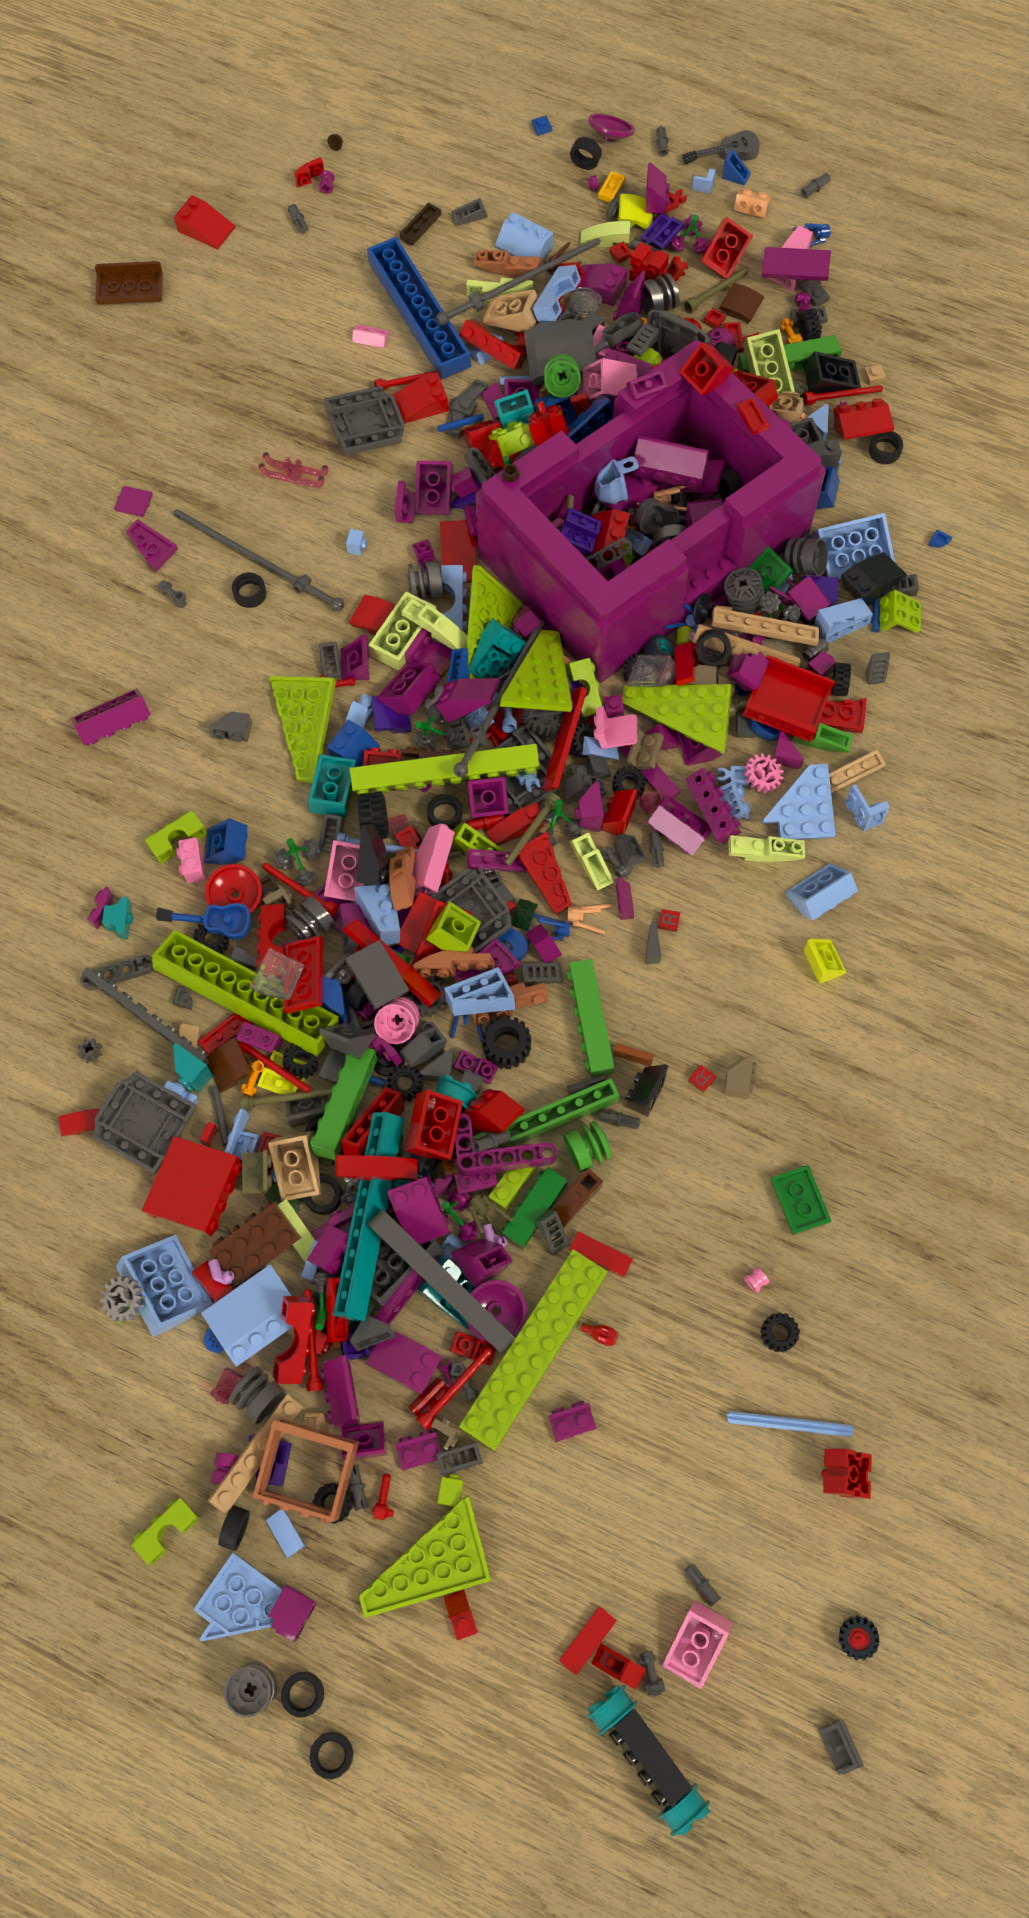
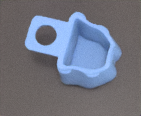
(610, 482)

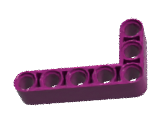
(497, 1154)

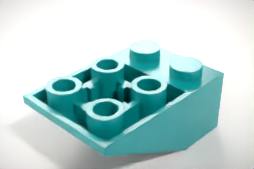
(514, 408)
(495, 650)
(435, 1298)

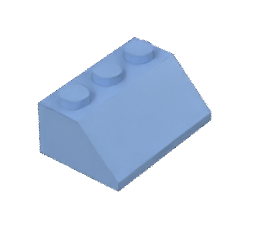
(524, 237)
(822, 891)

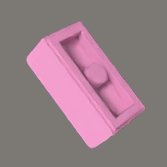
(370, 336)

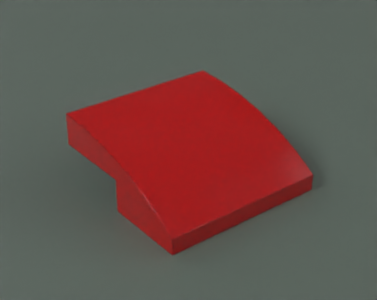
(371, 613)

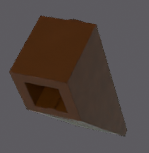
(578, 1196)

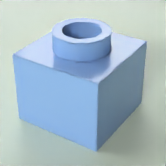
(356, 542)

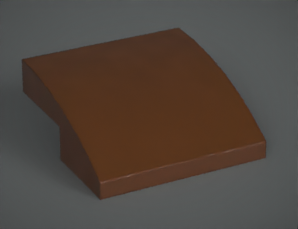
(741, 302)
(228, 1065)

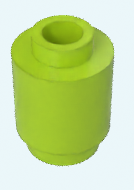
(683, 634)

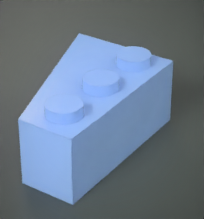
(842, 619)
(379, 911)
(480, 994)

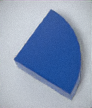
(940, 539)

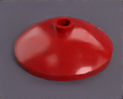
(233, 879)

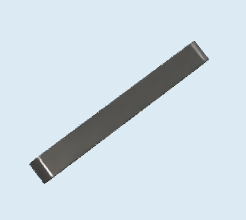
(441, 1281)

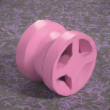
(756, 1280)

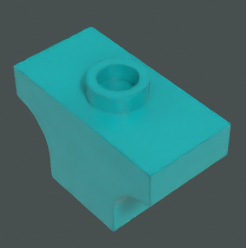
(118, 917)

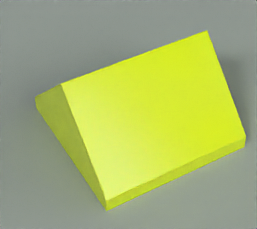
(824, 959)

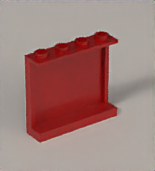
(789, 699)
(193, 1185)

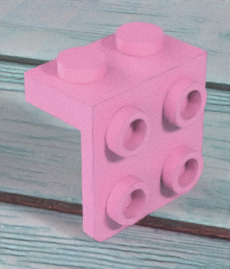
(615, 730)

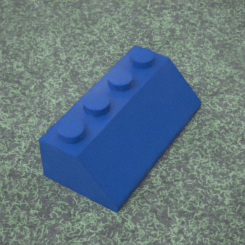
(592, 419)

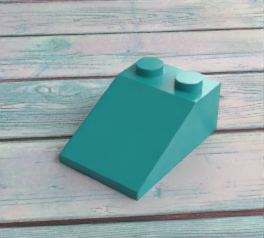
(331, 786)

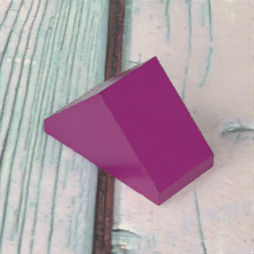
(670, 736)
(786, 753)
(543, 943)

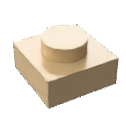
(875, 374)

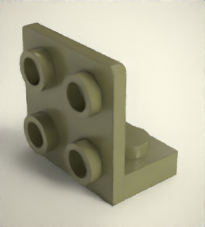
(255, 1172)

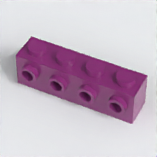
(713, 806)

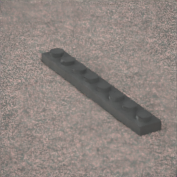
(139, 1012)

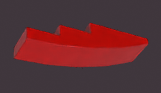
(375, 1167)

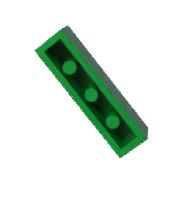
(537, 1202)

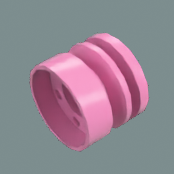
(390, 1027)

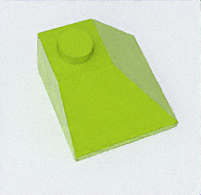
(453, 929)

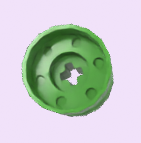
(566, 384)
(585, 1147)

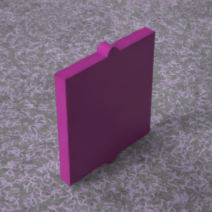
(133, 501)

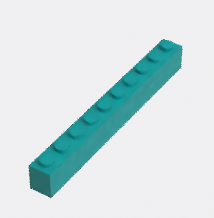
(363, 1241)

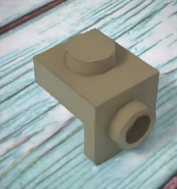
(279, 897)
(444, 1427)

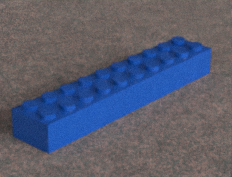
(418, 307)

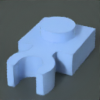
(735, 774)
(528, 780)
(180, 1090)

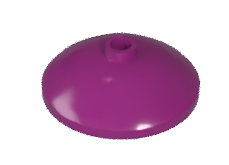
(610, 127)
(508, 1299)

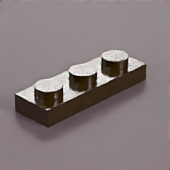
(420, 223)

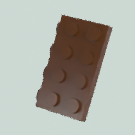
(129, 282)
(255, 1242)

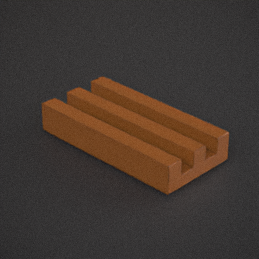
(633, 1055)

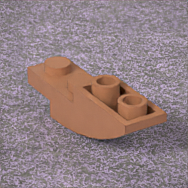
(503, 264)
(401, 878)
(447, 961)
(523, 997)

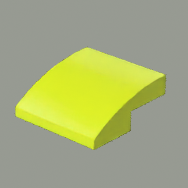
(633, 209)
(274, 1082)

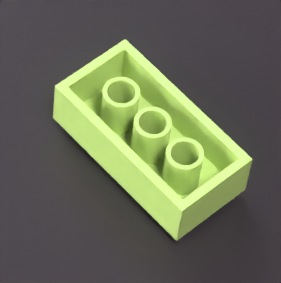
(768, 359)
(395, 635)

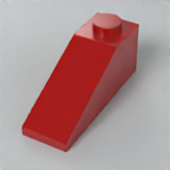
(514, 825)

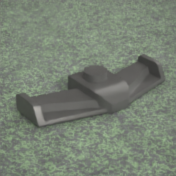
(464, 405)

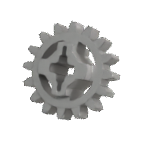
(128, 1292)

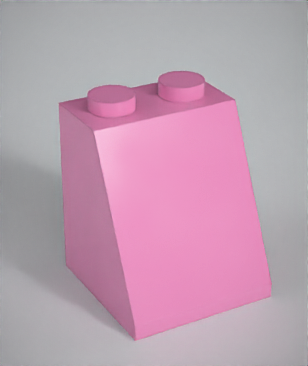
(607, 378)

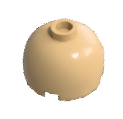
(788, 406)

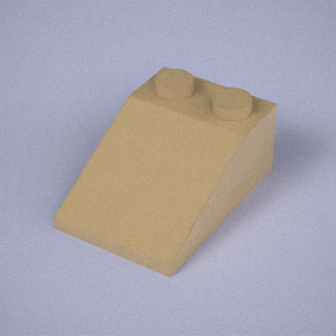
(512, 311)
(295, 1166)

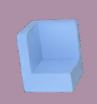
(704, 184)

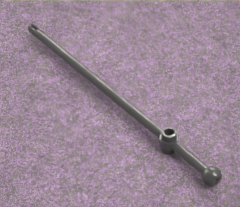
(476, 300)
(300, 584)
(478, 732)

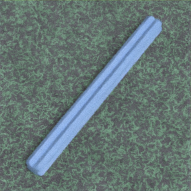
(789, 1423)

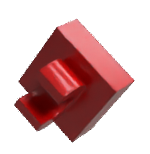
(676, 268)

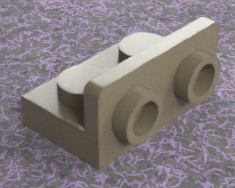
(645, 751)

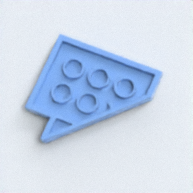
(806, 807)
(237, 1600)

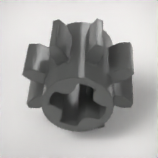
(91, 1055)

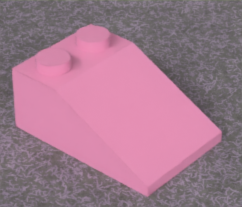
(342, 871)
(697, 1644)

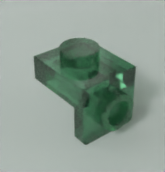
(523, 914)

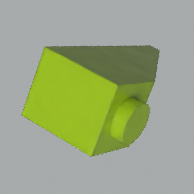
(468, 838)

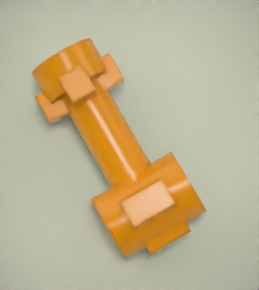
(787, 324)
(248, 1089)

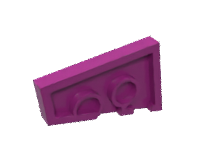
(151, 544)
(501, 957)

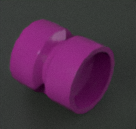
(224, 1463)

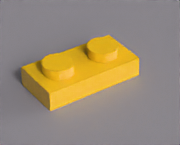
(611, 186)

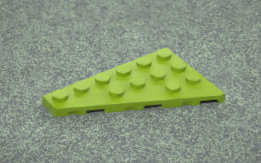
(487, 601)
(541, 677)
(693, 710)
(305, 714)
(437, 1564)

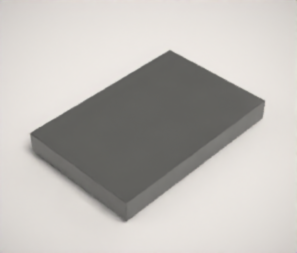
(377, 974)

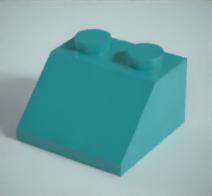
(191, 1070)

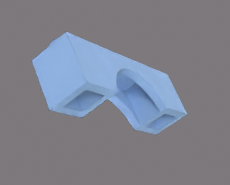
(563, 281)
(452, 582)

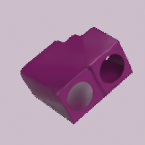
(748, 670)
(291, 1612)

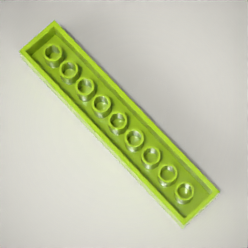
(439, 769)
(228, 986)
(533, 1351)

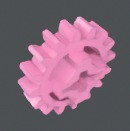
(763, 773)

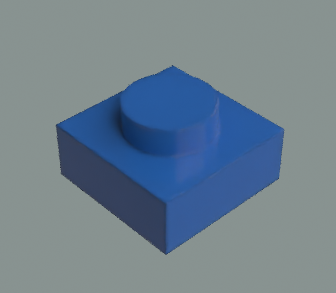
(541, 125)

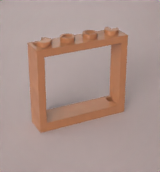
(287, 1503)

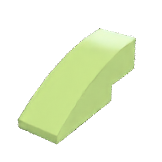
(608, 233)
(592, 861)
(305, 1244)

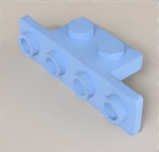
(238, 1139)

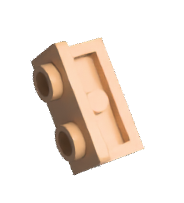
(752, 203)

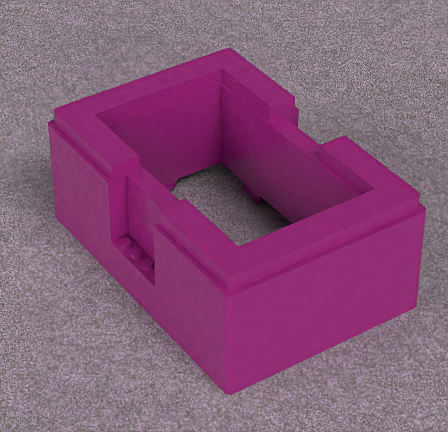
(622, 614)

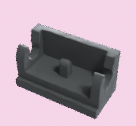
(840, 1747)

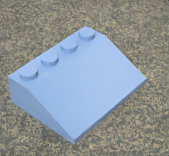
(855, 542)
(167, 1283)
(249, 1315)

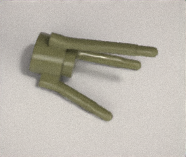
(479, 1206)

